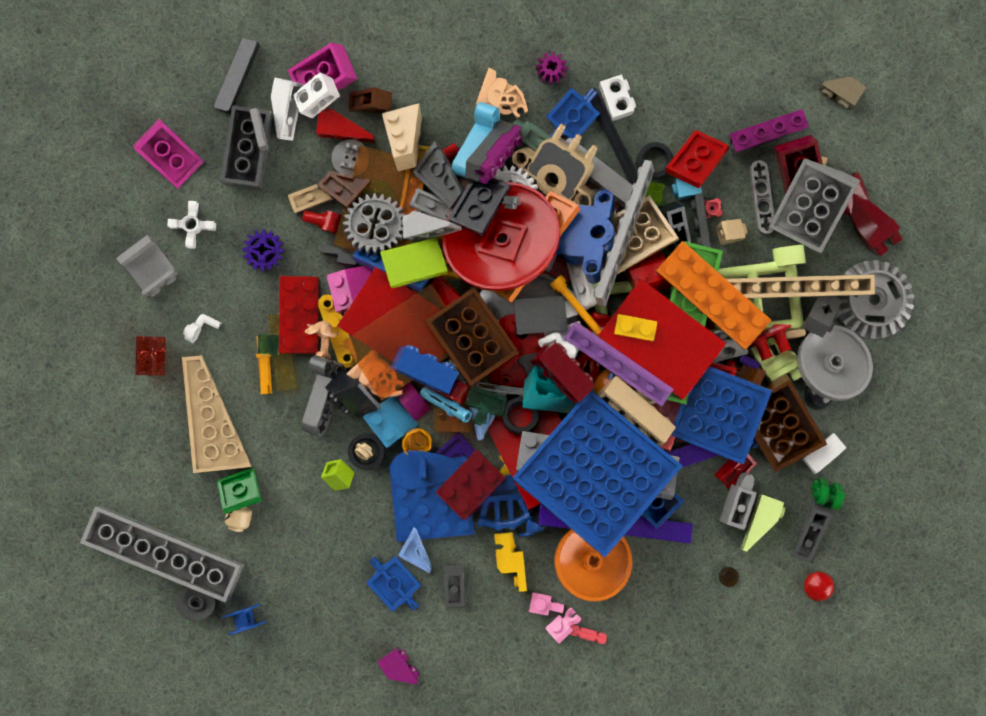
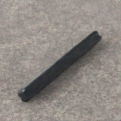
(614, 138)

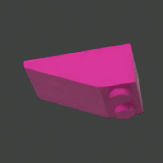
(329, 60)
(168, 153)
(346, 285)

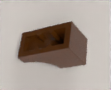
(751, 374)

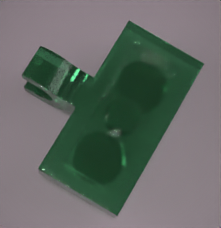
(485, 403)

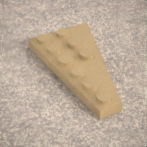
(211, 430)

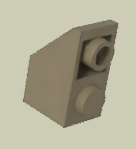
(843, 90)

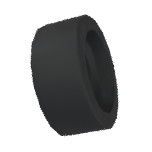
(659, 147)
(518, 430)
(355, 461)

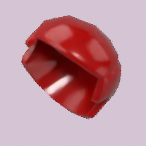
(819, 586)

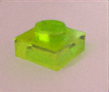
(655, 190)

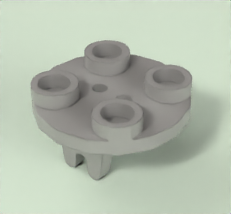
(345, 148)

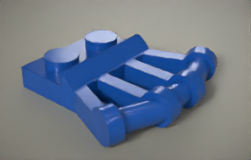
(505, 492)

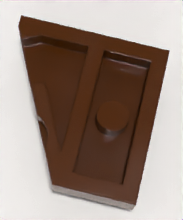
(343, 188)

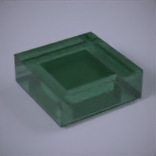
(268, 344)

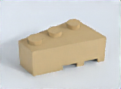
(403, 134)

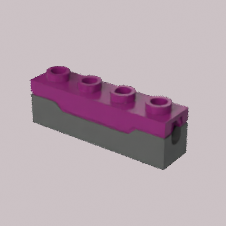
(767, 132)
(493, 152)

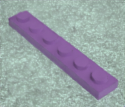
(618, 364)

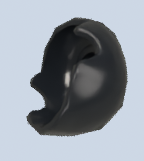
(815, 401)

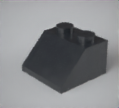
(351, 395)

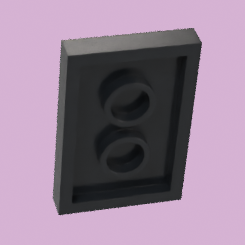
(479, 205)

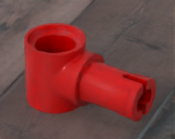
(326, 221)

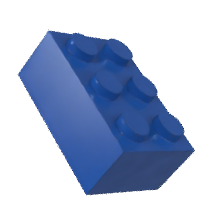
(424, 369)

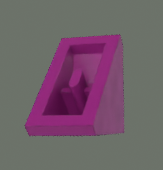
(413, 401)

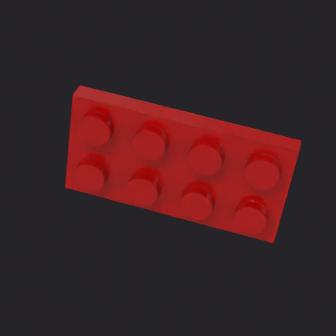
(296, 310)

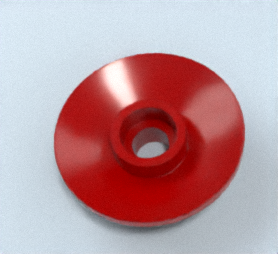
(515, 375)

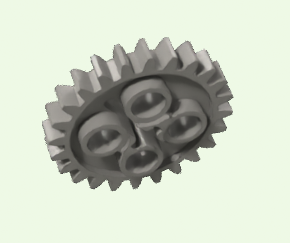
(357, 221)

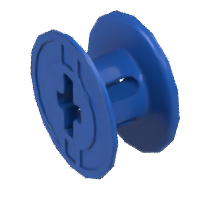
(244, 619)

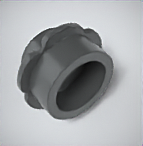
(511, 202)

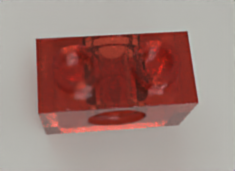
(150, 355)

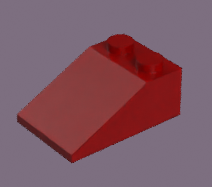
(646, 271)

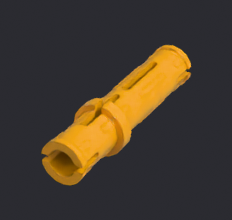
(264, 372)

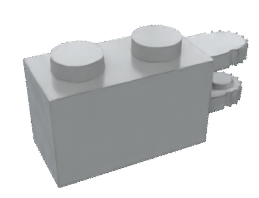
(739, 502)

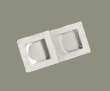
(820, 458)

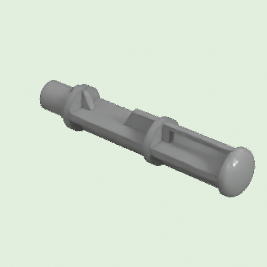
(502, 390)

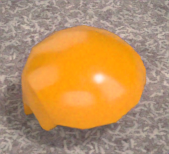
(419, 436)

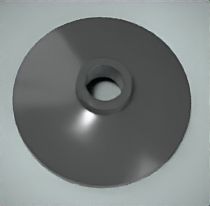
(188, 597)

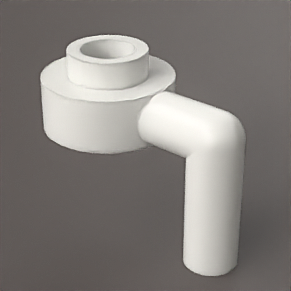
(192, 331)
(555, 336)

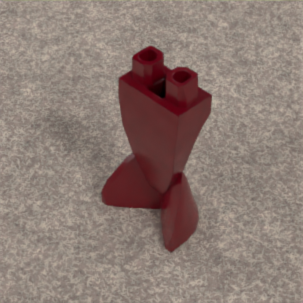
(871, 222)

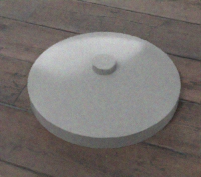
(836, 364)

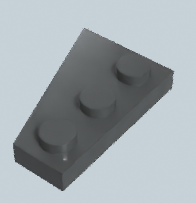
(438, 176)

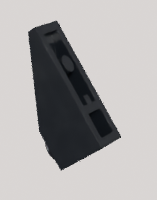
(676, 217)

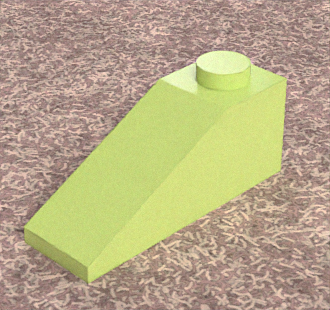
(764, 517)

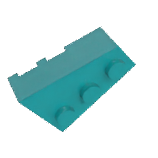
(542, 393)

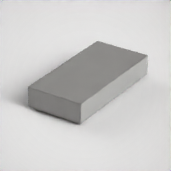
(259, 129)

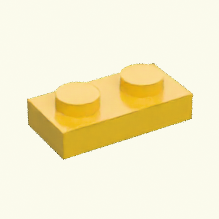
(635, 327)

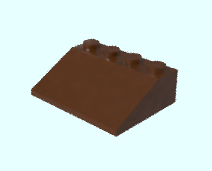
(471, 337)
(787, 427)

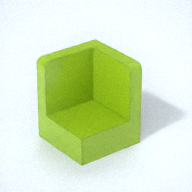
(337, 475)

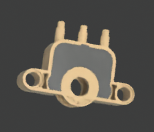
(565, 161)

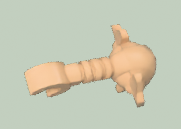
(324, 331)

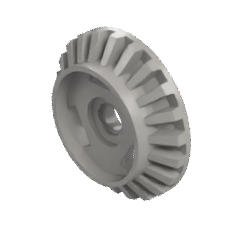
(894, 311)

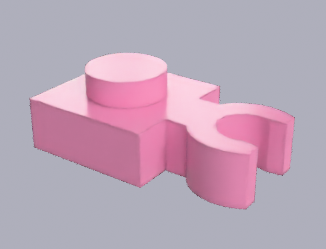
(560, 627)

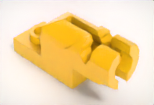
(510, 560)

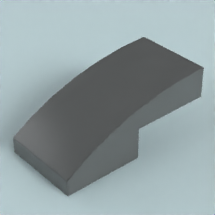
(343, 258)

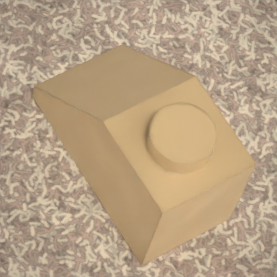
(731, 231)

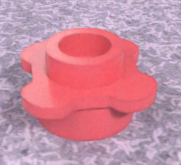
(717, 208)

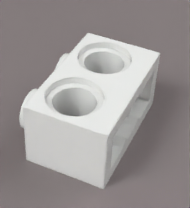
(316, 95)
(611, 98)

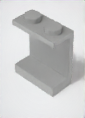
(148, 266)

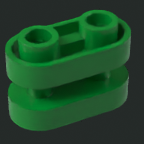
(823, 493)

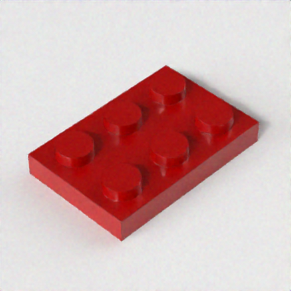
(697, 159)

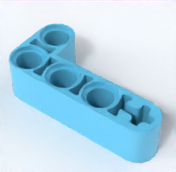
(486, 119)

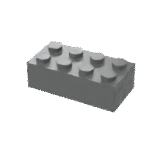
(243, 160)

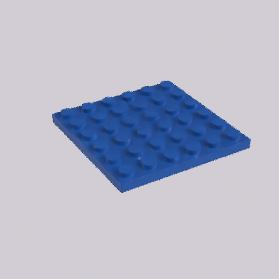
(597, 473)

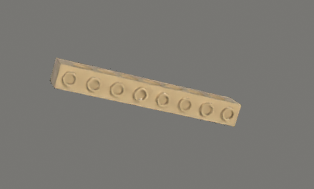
(805, 286)

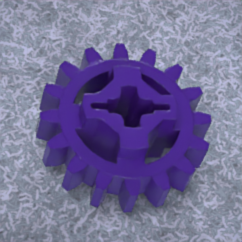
(263, 241)

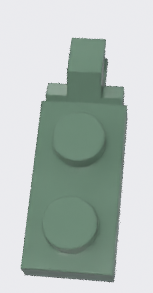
(531, 134)

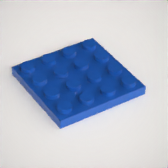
(722, 414)
(427, 512)

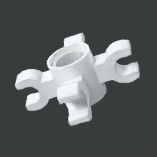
(193, 208)

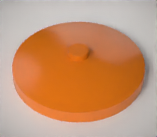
(588, 573)

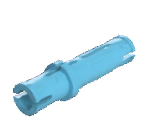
(461, 413)

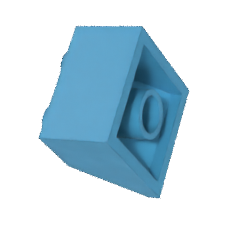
(390, 421)

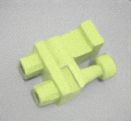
(779, 364)

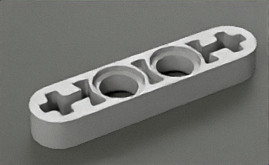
(762, 197)

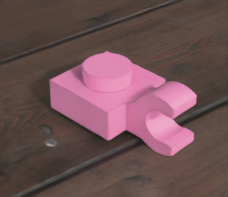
(542, 604)

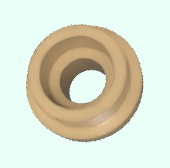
(363, 451)

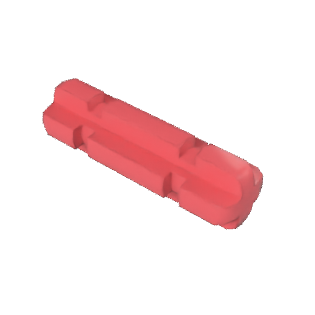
(588, 634)

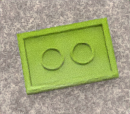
(413, 262)

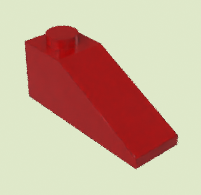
(336, 126)

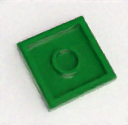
(239, 490)

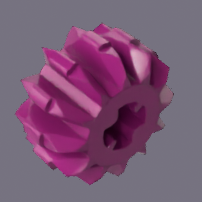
(554, 62)

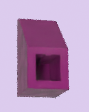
(397, 667)

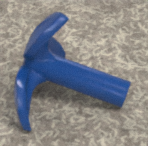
(531, 527)

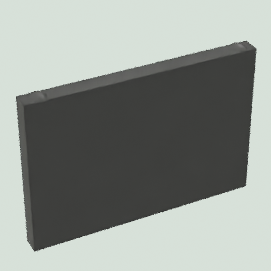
(540, 315)

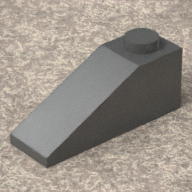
(812, 530)

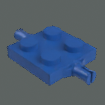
(574, 112)
(393, 583)

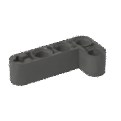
(320, 405)

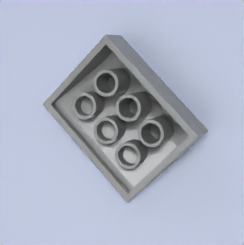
(814, 204)

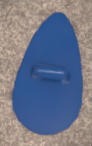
(421, 469)

